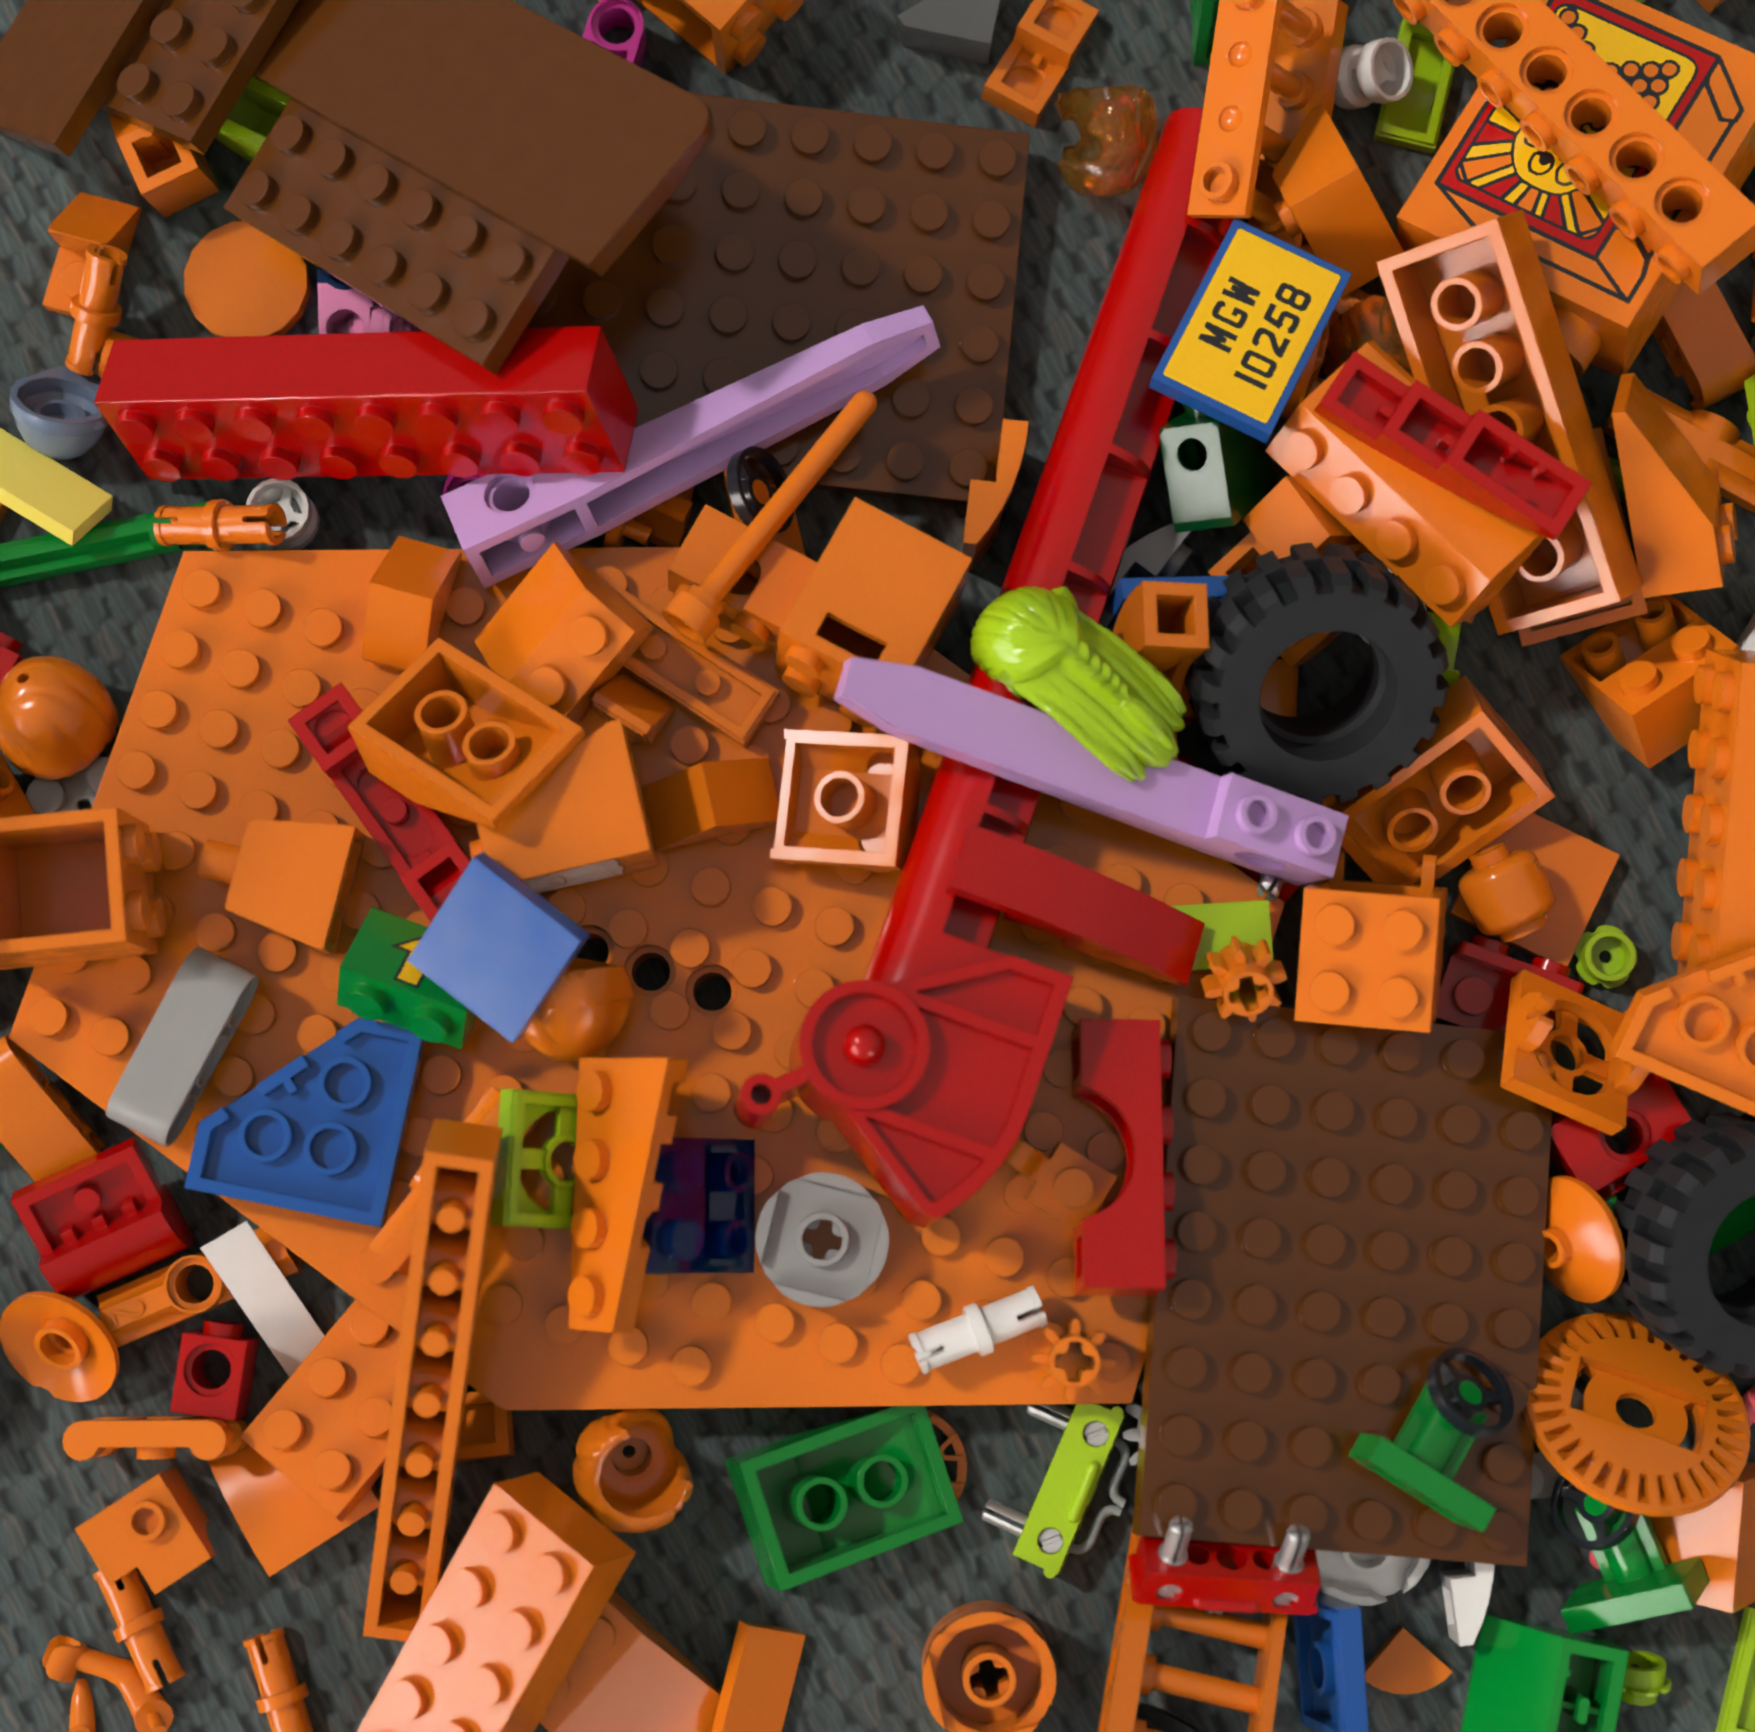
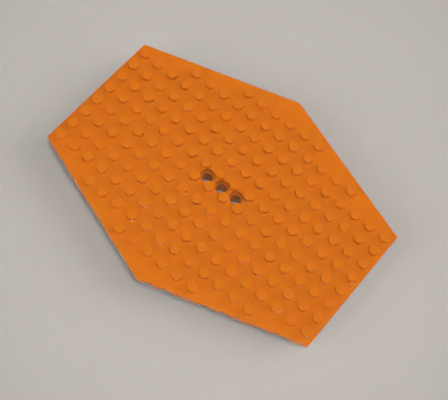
(212, 746)

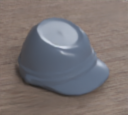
(58, 412)

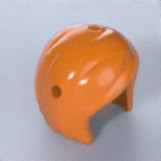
(54, 717)
(634, 1498)

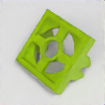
(510, 1201)

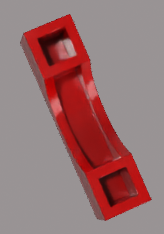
(1120, 1074)

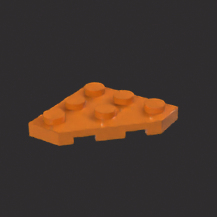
(1698, 1030)

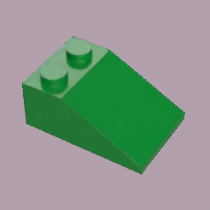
(842, 1493)

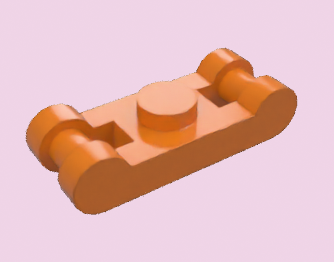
(154, 1436)

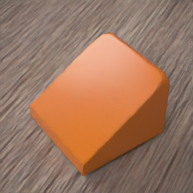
(636, 705)

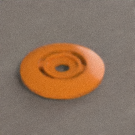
(1628, 1465)

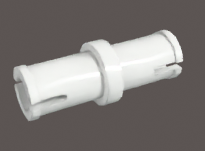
(978, 1329)

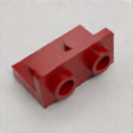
(1479, 981)

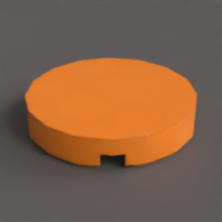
(245, 283)

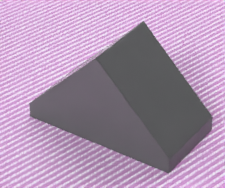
(951, 28)

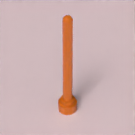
(697, 610)

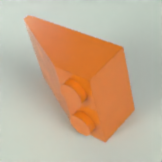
(1672, 499)
(461, 737)
(1451, 800)
(631, 1682)

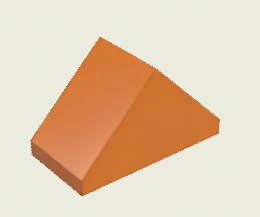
(407, 602)
(711, 801)

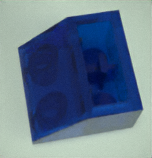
(703, 1208)

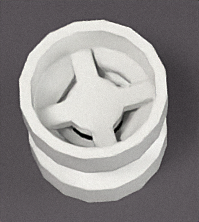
(1367, 79)
(289, 496)

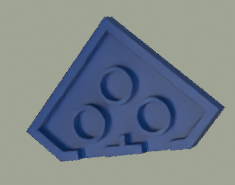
(319, 1130)

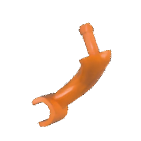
(67, 1656)

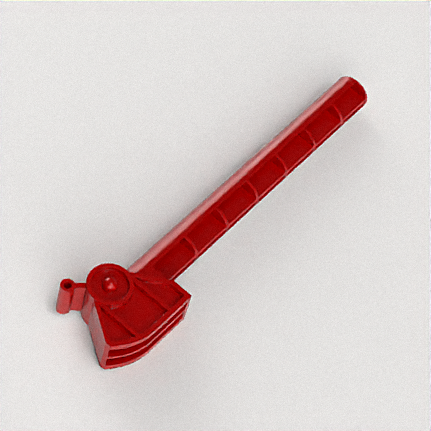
(943, 1037)

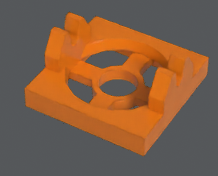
(1551, 1084)

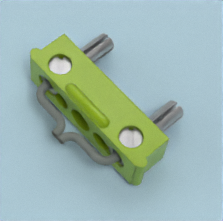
(1068, 1486)

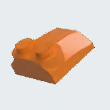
(847, 800)

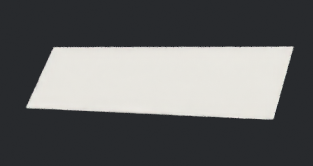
(264, 1295)

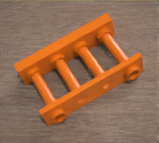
(1262, 81)
(1136, 1672)

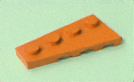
(615, 1162)

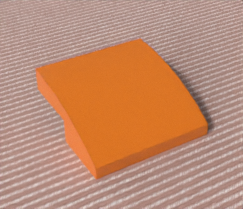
(275, 1512)

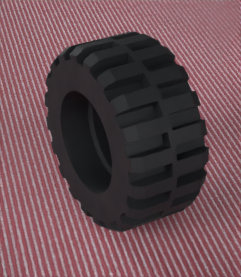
(1363, 733)
(1668, 1238)

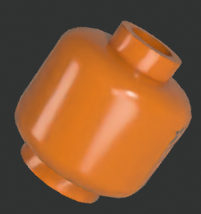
(1507, 892)

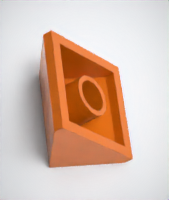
(1722, 1539)

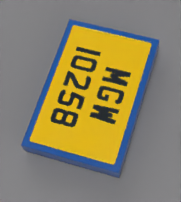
(1250, 330)

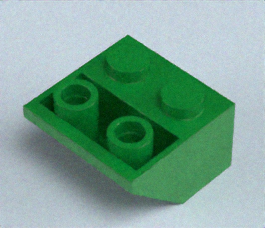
(1542, 1679)

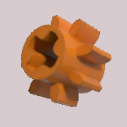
(1240, 961)
(1084, 1375)

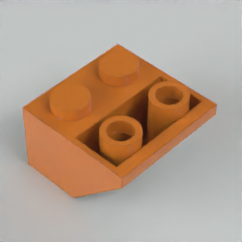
(1643, 676)

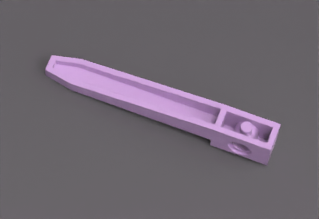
(514, 519)
(1180, 802)

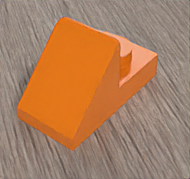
(82, 223)

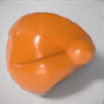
(582, 1011)

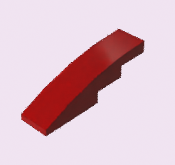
(1452, 448)
(1075, 905)

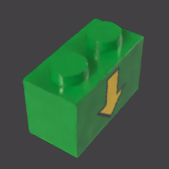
(384, 986)

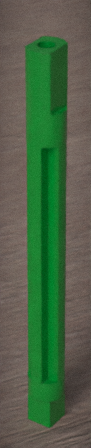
(102, 546)

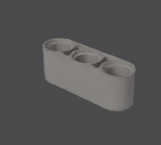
(182, 1046)

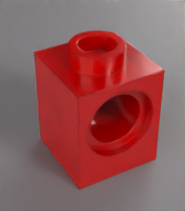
(192, 1389)

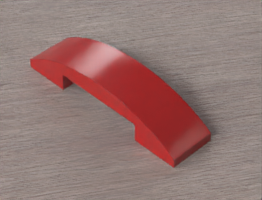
(405, 831)

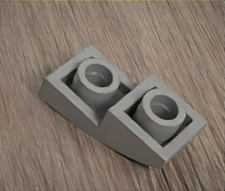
(1155, 555)

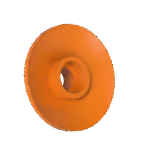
(1581, 1242)
(59, 1346)

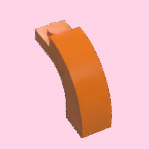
(1166, 626)

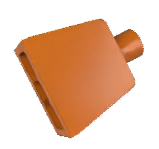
(289, 877)

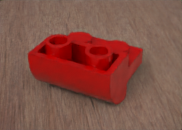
(101, 1220)

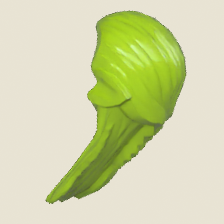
(1080, 678)

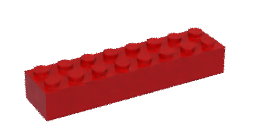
(367, 406)

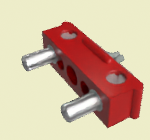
(1225, 1575)

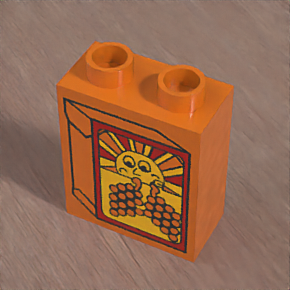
(1598, 278)

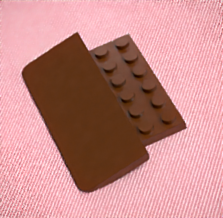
(144, 61)
(460, 158)

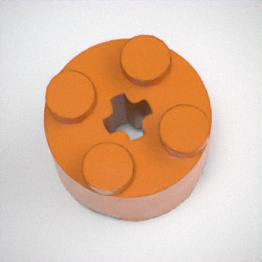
(981, 1633)

